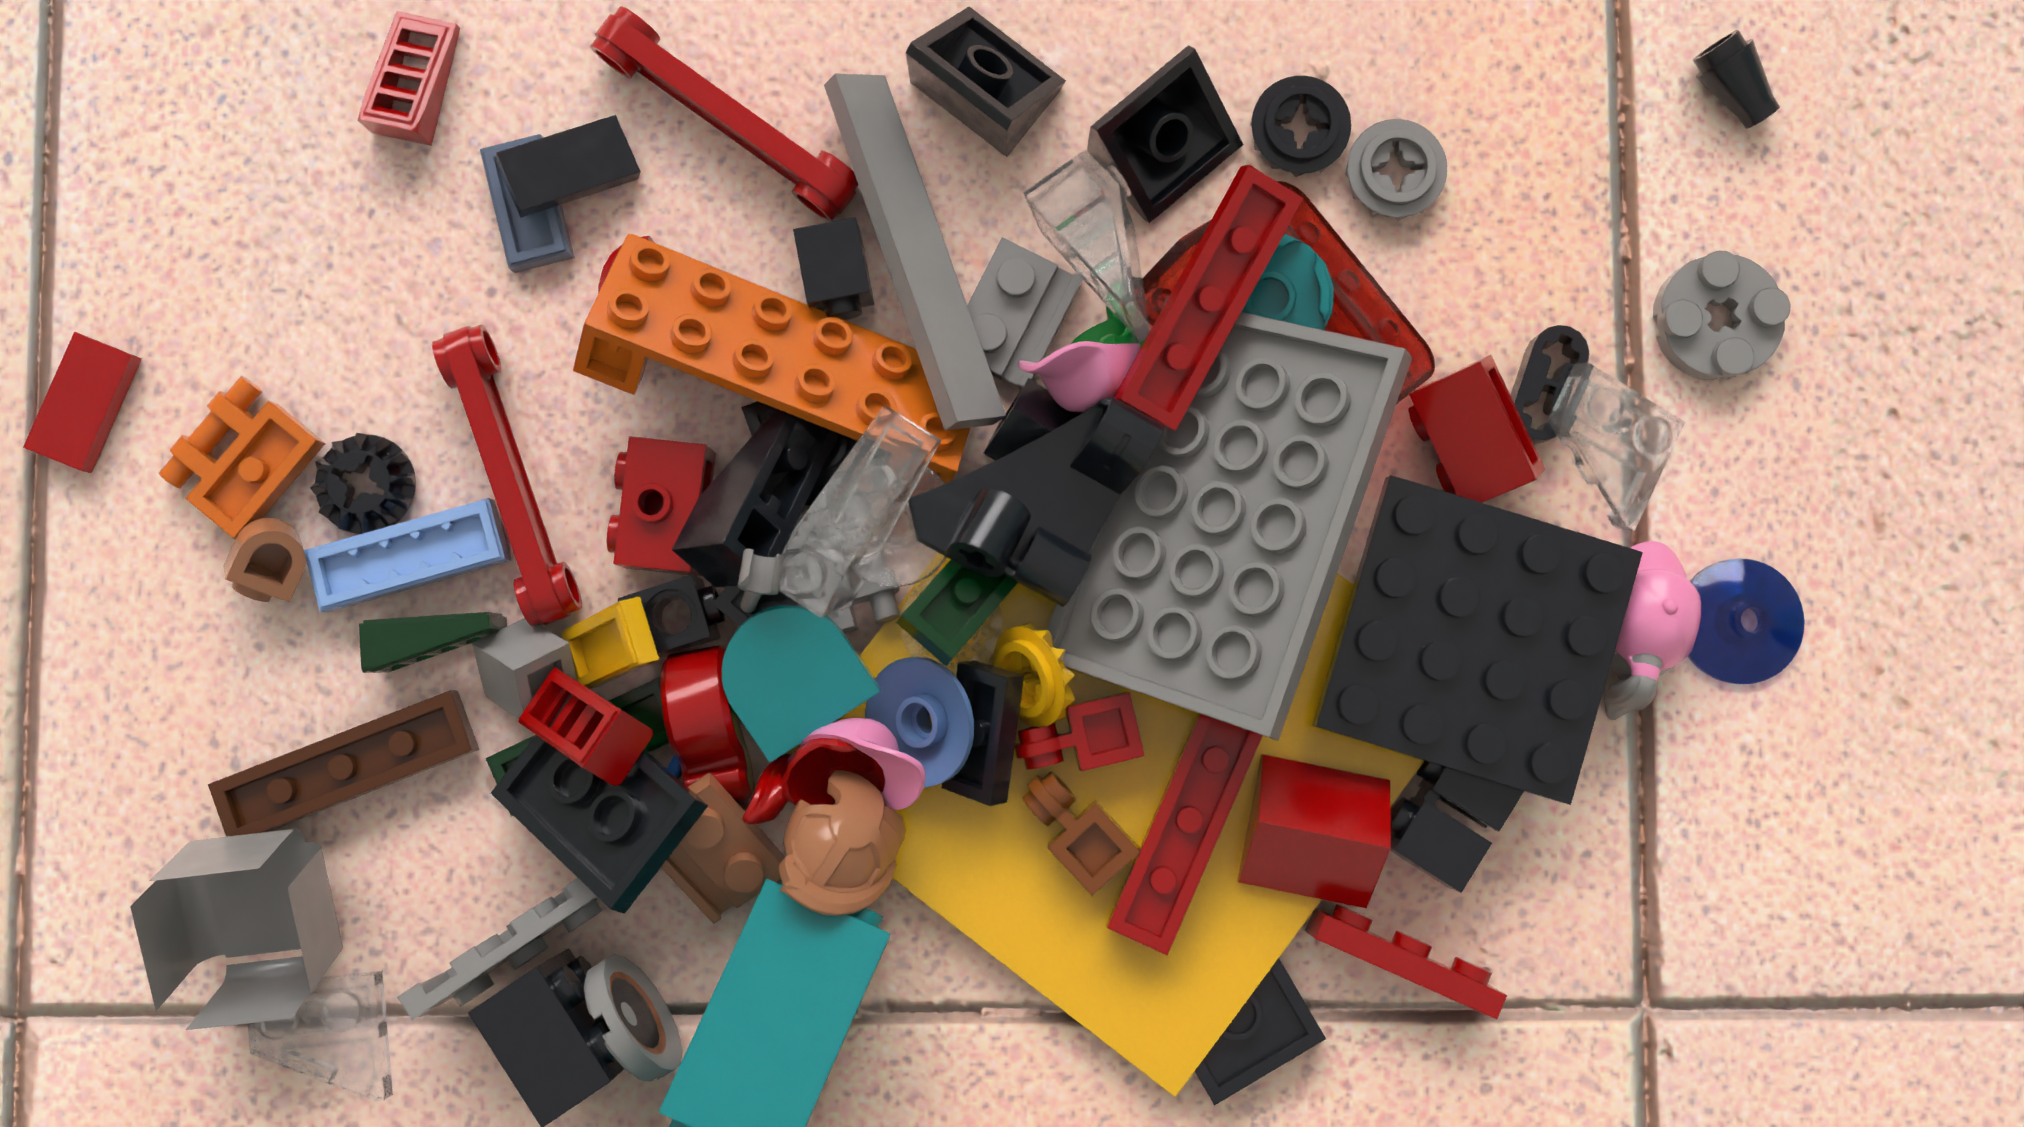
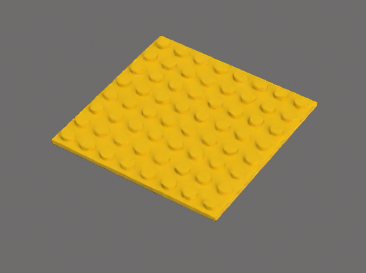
(1018, 902)

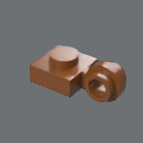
(1089, 845)

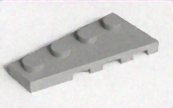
(517, 944)

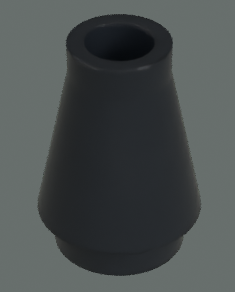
(1737, 78)

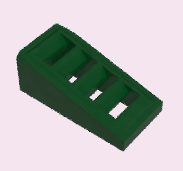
(408, 640)

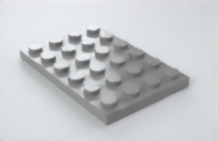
(1237, 526)

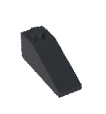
(755, 498)

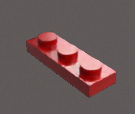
(1407, 959)

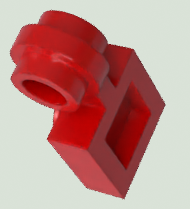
(1100, 732)

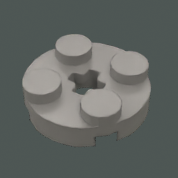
(1756, 314)

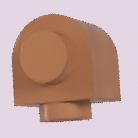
(266, 560)

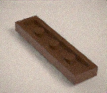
(344, 766)

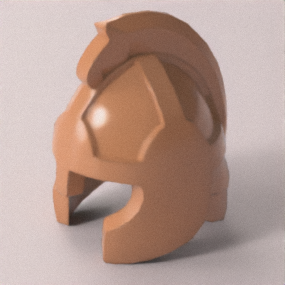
(841, 852)

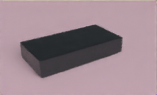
(567, 166)

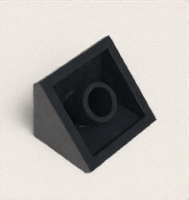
(982, 78)
(1165, 134)

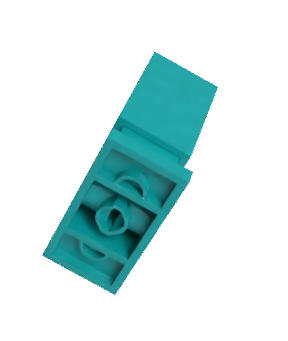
(776, 1016)

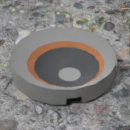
(638, 1018)

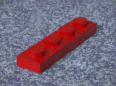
(1209, 297)
(1183, 833)

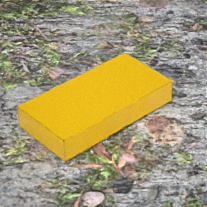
(611, 643)

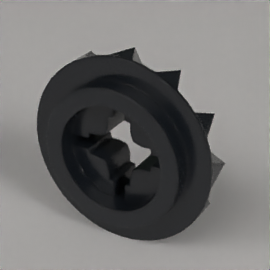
(1322, 108)
(390, 471)

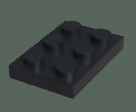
(599, 830)

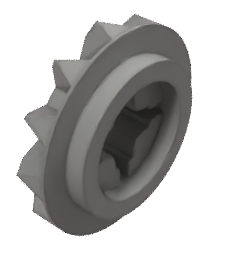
(1415, 149)

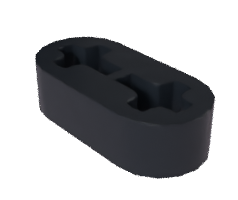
(1533, 375)

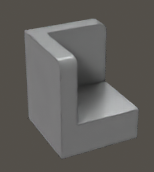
(518, 662)

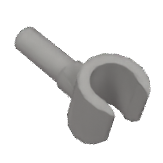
(758, 577)

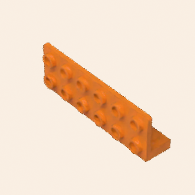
(754, 345)

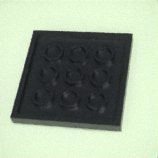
(1478, 639)

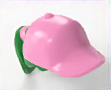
(1089, 366)

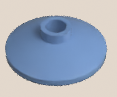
(907, 695)

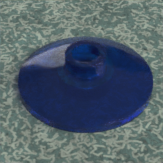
(1723, 645)

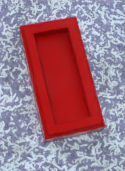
(82, 403)

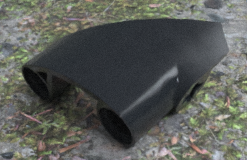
(1041, 504)

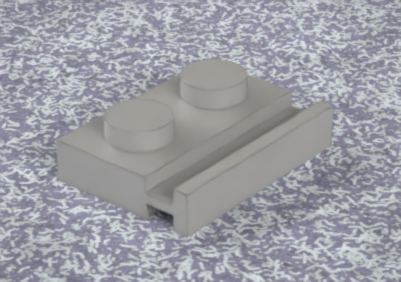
(1020, 309)

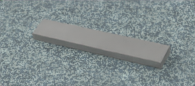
(914, 251)

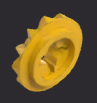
(1045, 695)

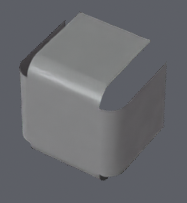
(240, 901)

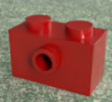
(1475, 432)
(658, 494)

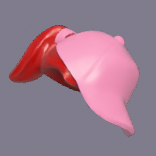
(847, 745)

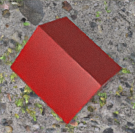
(1317, 831)

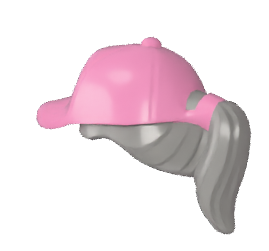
(1656, 629)

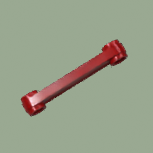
(632, 46)
(468, 362)

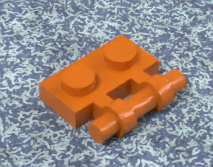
(253, 469)

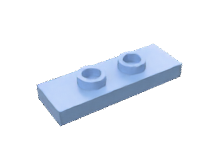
(407, 555)

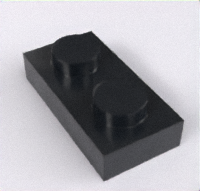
(995, 708)

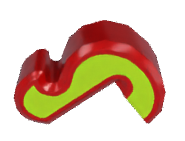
(703, 723)

